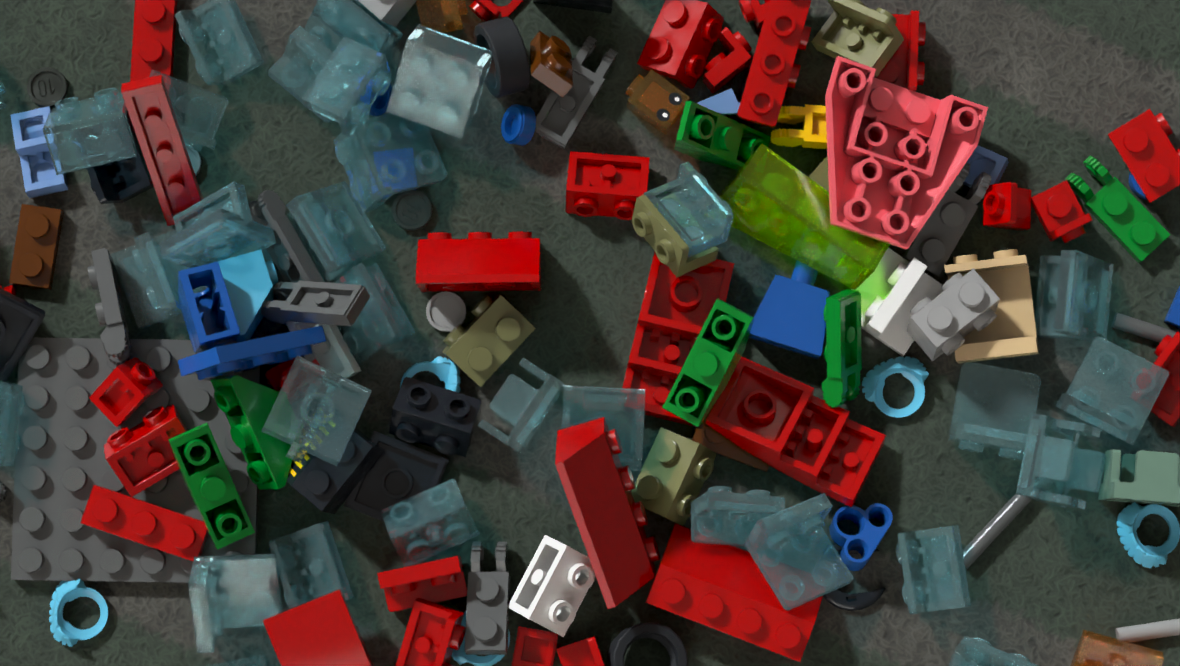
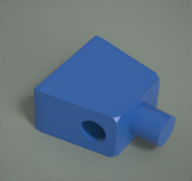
(207, 313)
(793, 313)

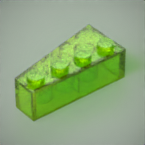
(793, 216)

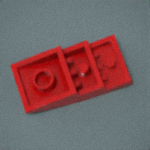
(669, 326)
(795, 431)
(318, 634)

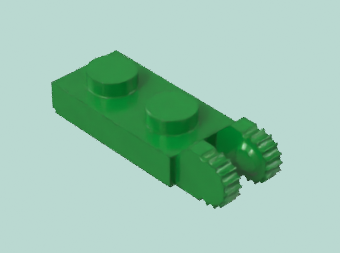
(1119, 211)
(843, 347)

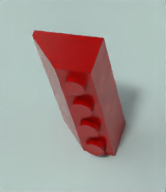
(605, 509)
(728, 593)

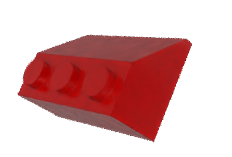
(478, 263)

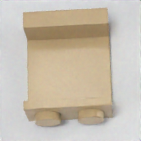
(1014, 328)

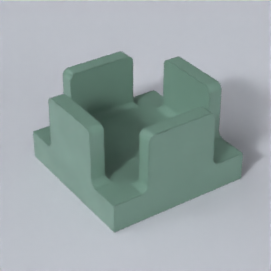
(1144, 478)

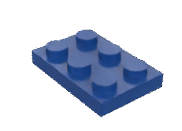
(252, 353)

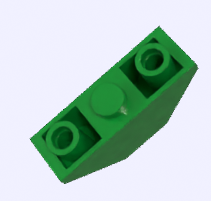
(716, 137)
(710, 363)
(247, 410)
(211, 485)

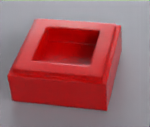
(534, 647)

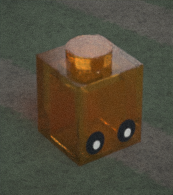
(656, 101)

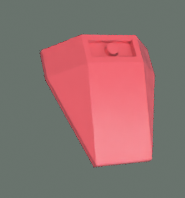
(892, 152)

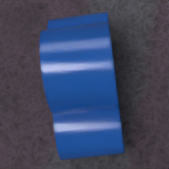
(868, 537)

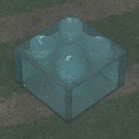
(439, 81)

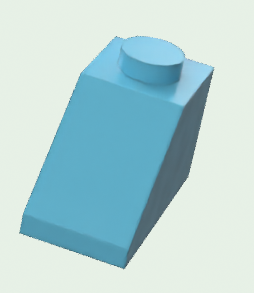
(248, 286)

